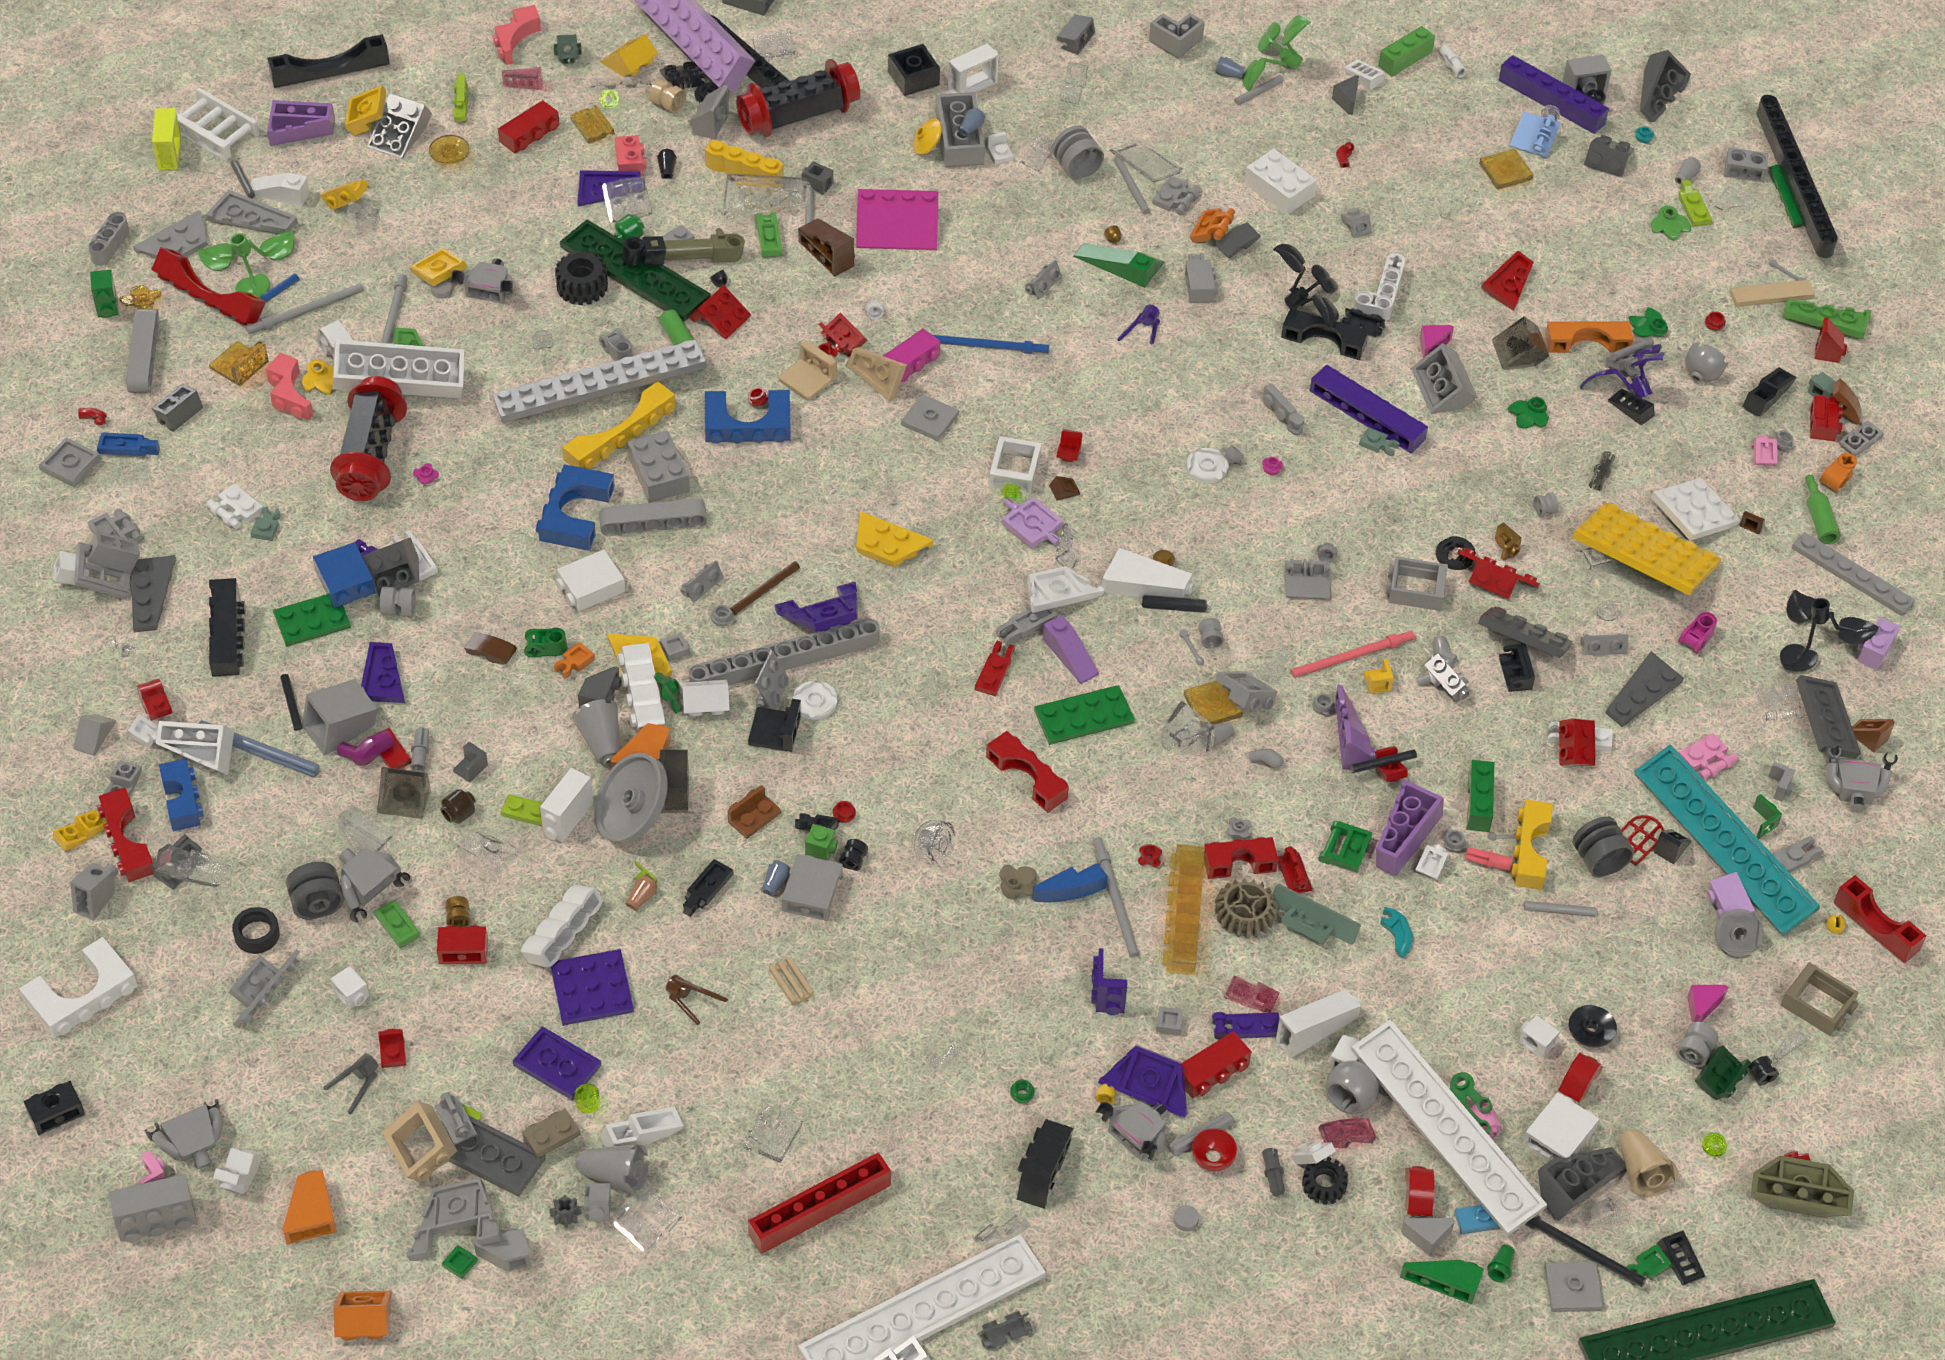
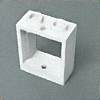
(959, 66)
(999, 477)

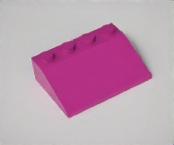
(897, 219)

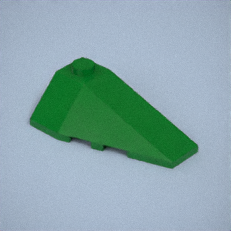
(1127, 264)

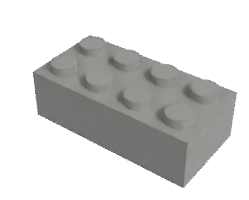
(956, 148)

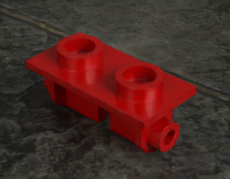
(1294, 871)

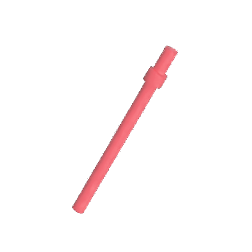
(1391, 641)

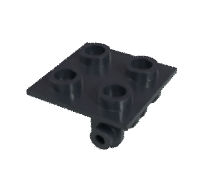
(688, 70)

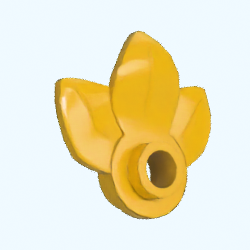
(318, 379)

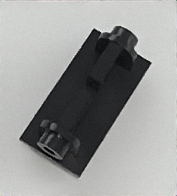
(1370, 322)

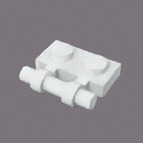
(237, 501)

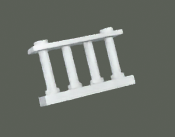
(208, 139)

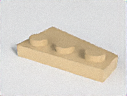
(877, 371)

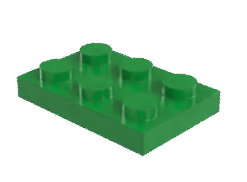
(310, 620)

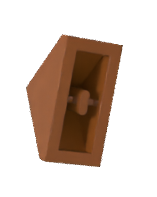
(1873, 732)

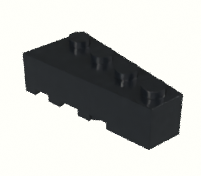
(226, 627)

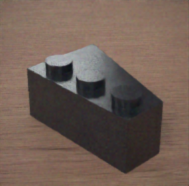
(1043, 1162)

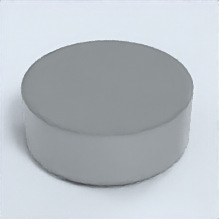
(442, 290)
(1186, 1218)

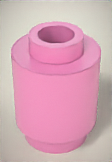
(1491, 1118)

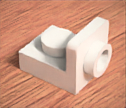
(998, 148)
(1432, 861)

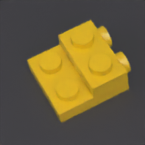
(365, 109)

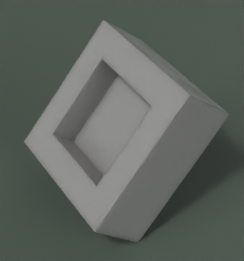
(675, 646)
(1169, 1020)

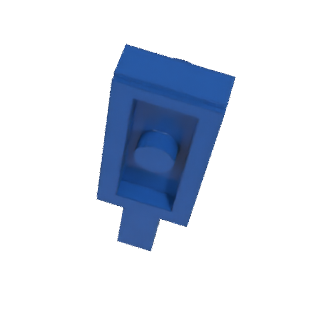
(127, 445)

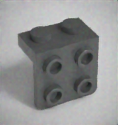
(1608, 155)

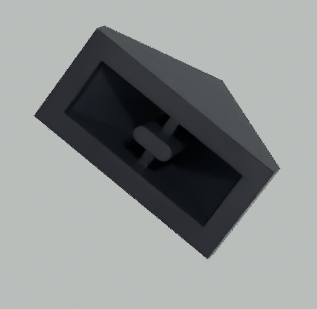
(1671, 845)

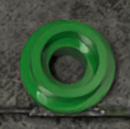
(1022, 1085)

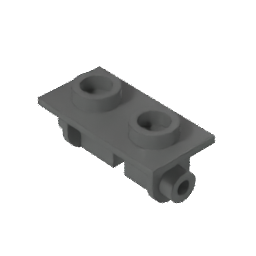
(1014, 1325)

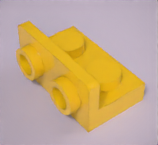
(344, 194)

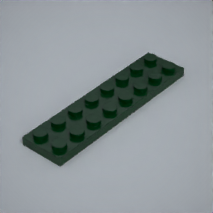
(651, 282)

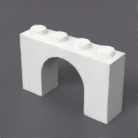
(62, 1014)

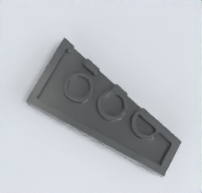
(1644, 688)

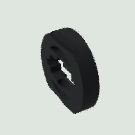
(1454, 541)

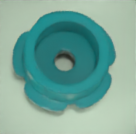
(1644, 134)

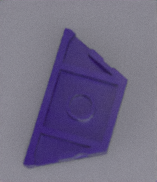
(1150, 1079)

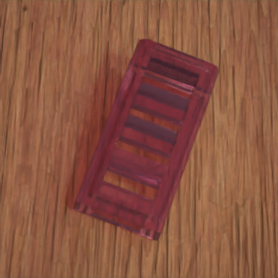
(529, 78)

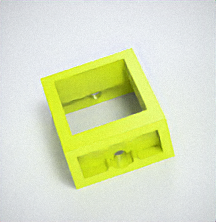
(166, 138)

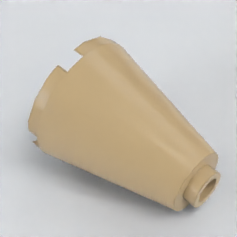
(1646, 1164)

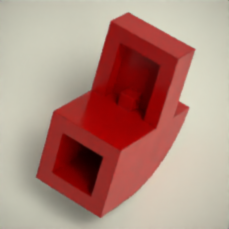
(154, 699)
(1580, 1077)
(1419, 1191)

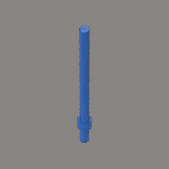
(1027, 346)

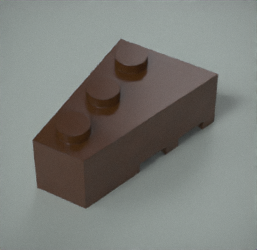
(828, 245)

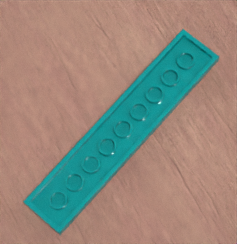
(1727, 839)

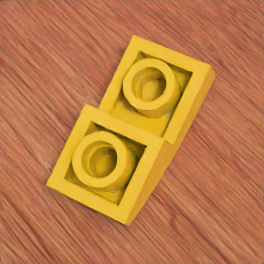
(83, 828)

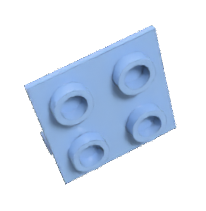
(1535, 134)

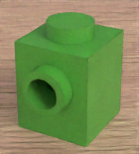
(820, 842)

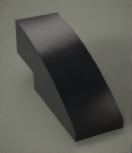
(1768, 391)

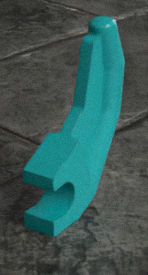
(1400, 929)

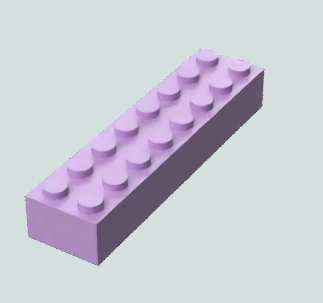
(701, 39)

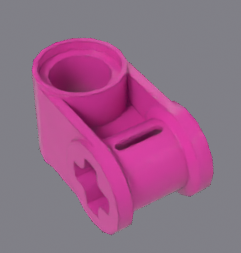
(1699, 631)

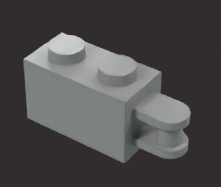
(1200, 279)

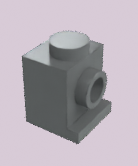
(819, 177)

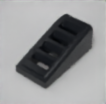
(1641, 415)
(1684, 1245)

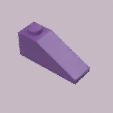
(1068, 647)

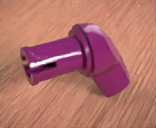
(367, 750)

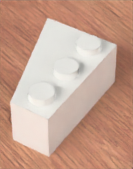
(199, 742)

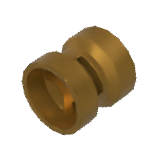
(457, 911)

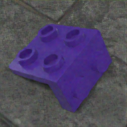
(1107, 993)

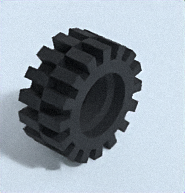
(1319, 1192)

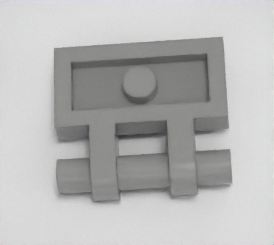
(1172, 191)
(110, 525)

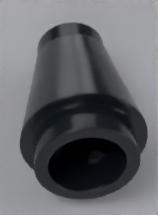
(666, 162)

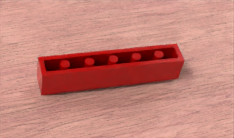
(819, 1203)

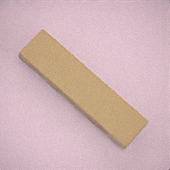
(1772, 293)

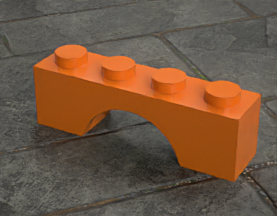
(1611, 334)

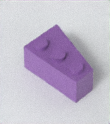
(299, 121)

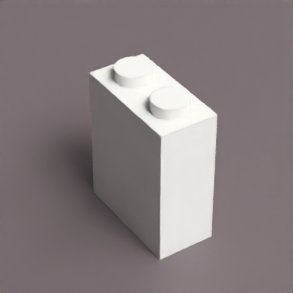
(590, 580)
(566, 805)
(1560, 1129)

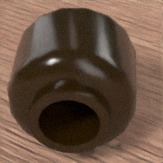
(458, 806)

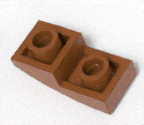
(1851, 405)

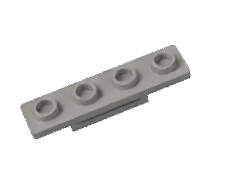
(255, 983)

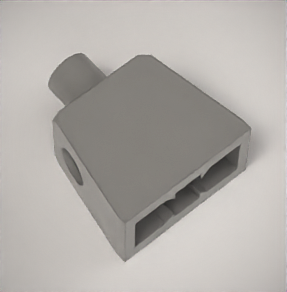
(93, 889)

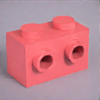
(629, 154)

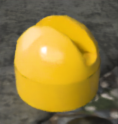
(1831, 924)
(1105, 1091)

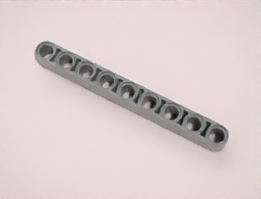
(790, 653)

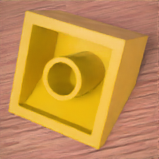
(631, 56)

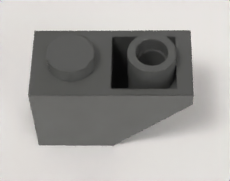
(600, 686)

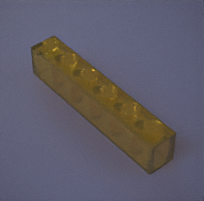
(1185, 909)

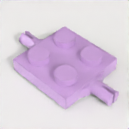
(1032, 522)

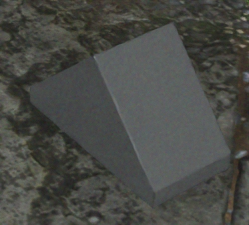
(1345, 94)

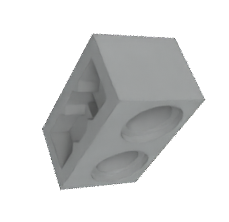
(1746, 164)

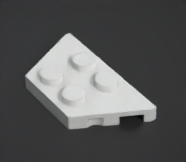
(1059, 588)

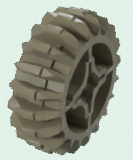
(1241, 914)

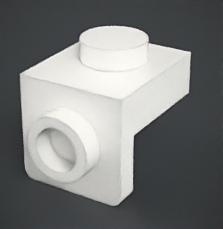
(143, 731)

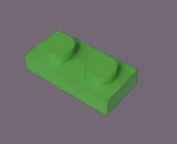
(397, 923)

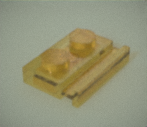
(592, 124)

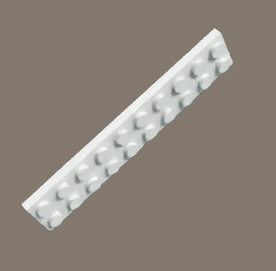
(1449, 1128)
(930, 1304)

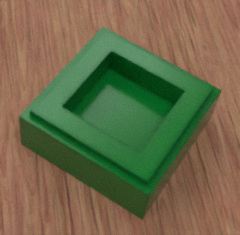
(459, 1261)

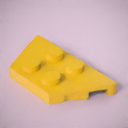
(888, 541)
(658, 658)

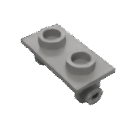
(1045, 280)
(703, 581)
(1604, 644)
(455, 1118)

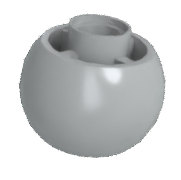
(1352, 1087)

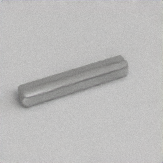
(1185, 1142)

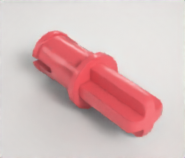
(1488, 858)

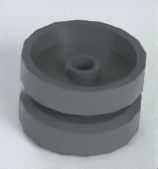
(314, 890)

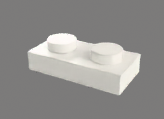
(1312, 1153)

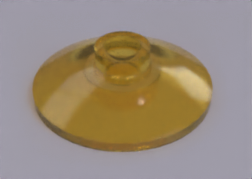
(449, 149)

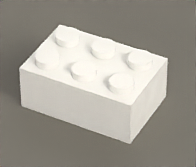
(1280, 181)

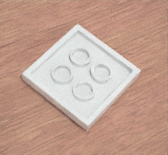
(1695, 509)

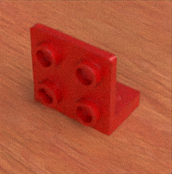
(722, 312)

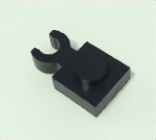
(806, 821)

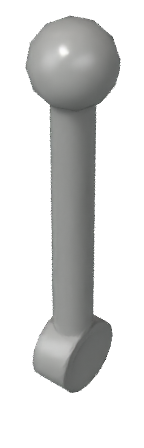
(1773, 263)
(1184, 634)
(1492, 836)

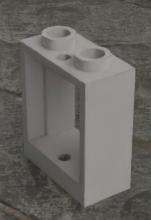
(1417, 569)

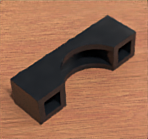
(1302, 325)

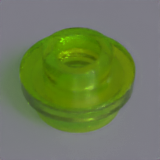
(615, 98)
(1012, 491)
(1717, 1139)

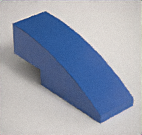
(1071, 885)

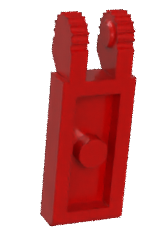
(994, 670)

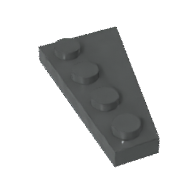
(149, 589)

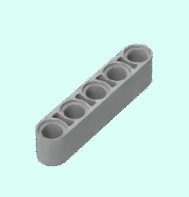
(142, 350)
(652, 516)

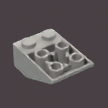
(399, 126)

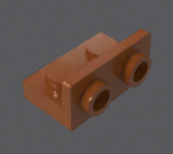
(752, 812)

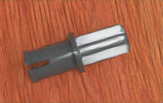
(1273, 1171)

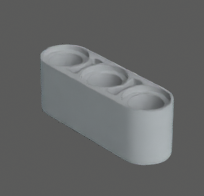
(108, 238)

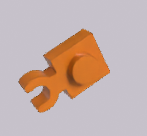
(575, 658)

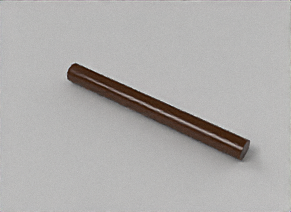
(757, 593)

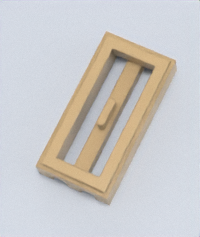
(782, 966)

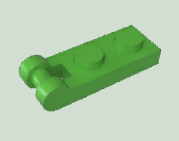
(769, 235)

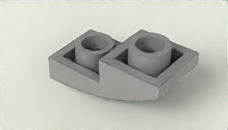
(1862, 438)
(123, 776)

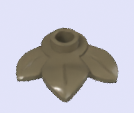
(1017, 881)

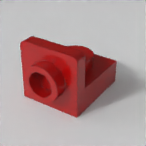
(392, 1048)

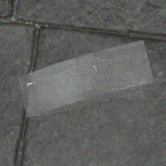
(193, 867)

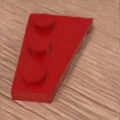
(1509, 280)

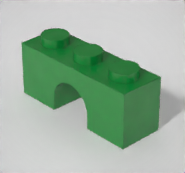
(1481, 795)

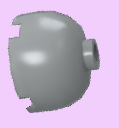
(1705, 363)

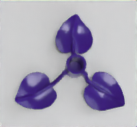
(1639, 384)

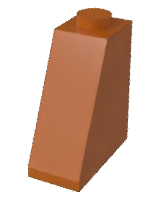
(648, 740)
(309, 1209)

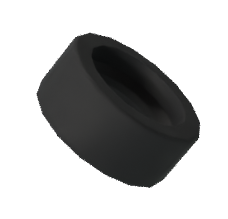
(260, 944)

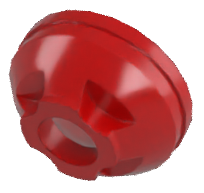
(1218, 1141)

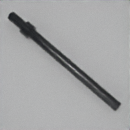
(1582, 1248)

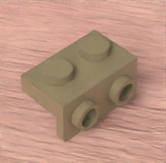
(550, 1133)

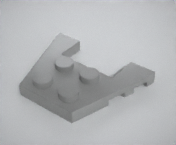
(454, 1208)

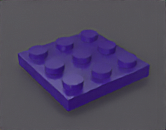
(591, 987)

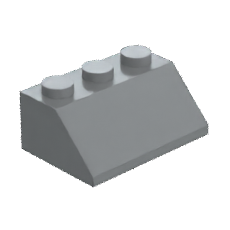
(1443, 380)

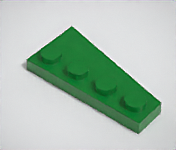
(1785, 196)

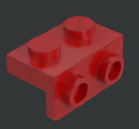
(843, 334)
(1577, 742)

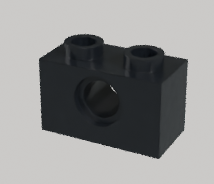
(46, 1118)

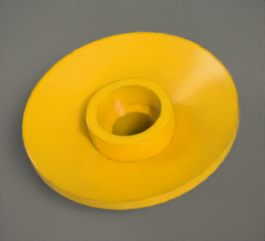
(927, 136)

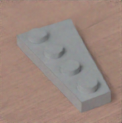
(249, 213)

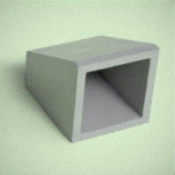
(338, 715)

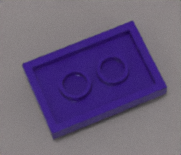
(556, 1062)

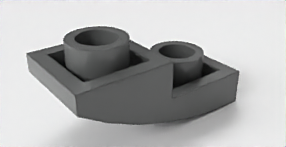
(1238, 238)

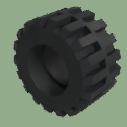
(581, 277)

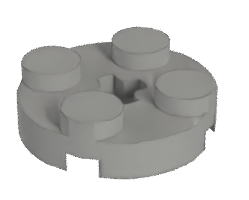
(1746, 941)

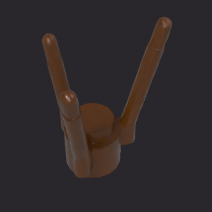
(681, 988)

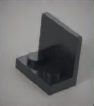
(775, 727)

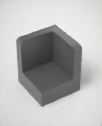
(473, 763)

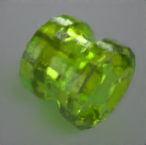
(589, 1093)

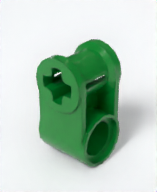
(547, 642)

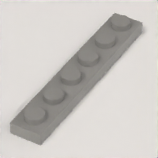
(1853, 574)

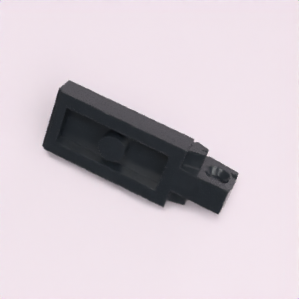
(706, 886)

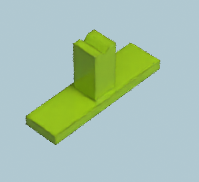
(644, 872)
(472, 1112)

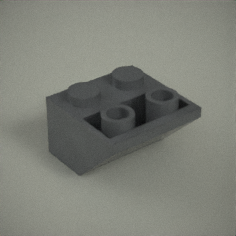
(394, 565)

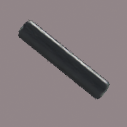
(1174, 603)

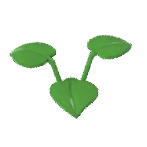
(1288, 56)
(220, 256)

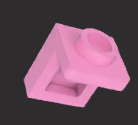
(154, 1167)

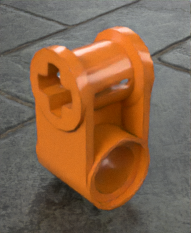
(1839, 472)

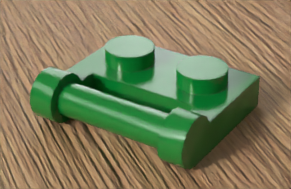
(1352, 850)

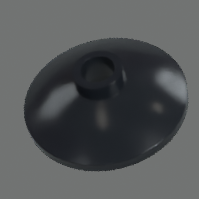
(1595, 1018)

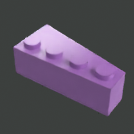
(1408, 825)

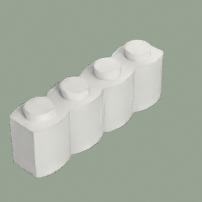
(641, 686)
(562, 925)

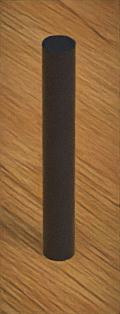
(291, 702)
(1383, 761)

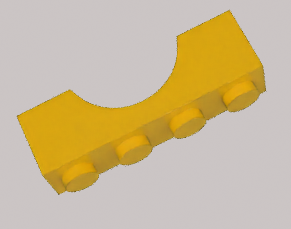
(1530, 866)

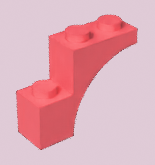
(524, 22)
(282, 375)

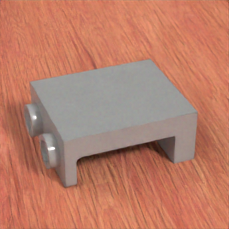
(811, 887)

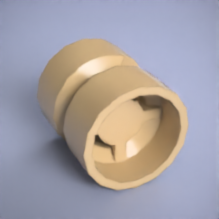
(666, 95)

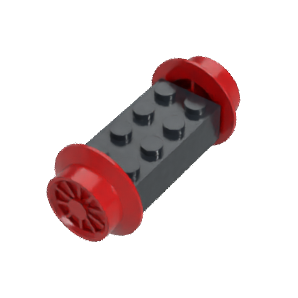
(798, 98)
(361, 465)

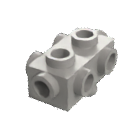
(1441, 673)

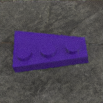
(591, 183)
(381, 674)

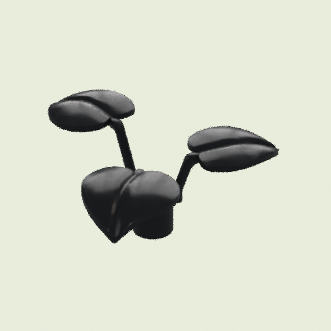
(1298, 295)
(1804, 608)

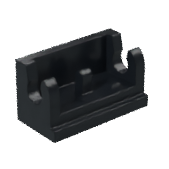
(1517, 668)

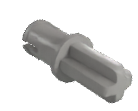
(419, 749)

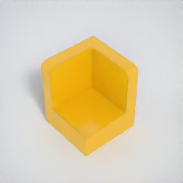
(1380, 679)

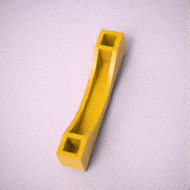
(589, 449)

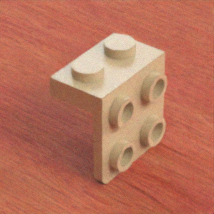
(811, 372)

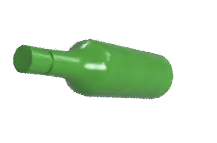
(675, 328)
(1822, 514)

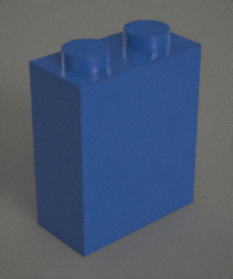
(344, 575)

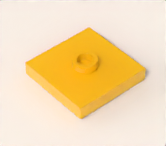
(437, 267)

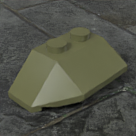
(1802, 1188)

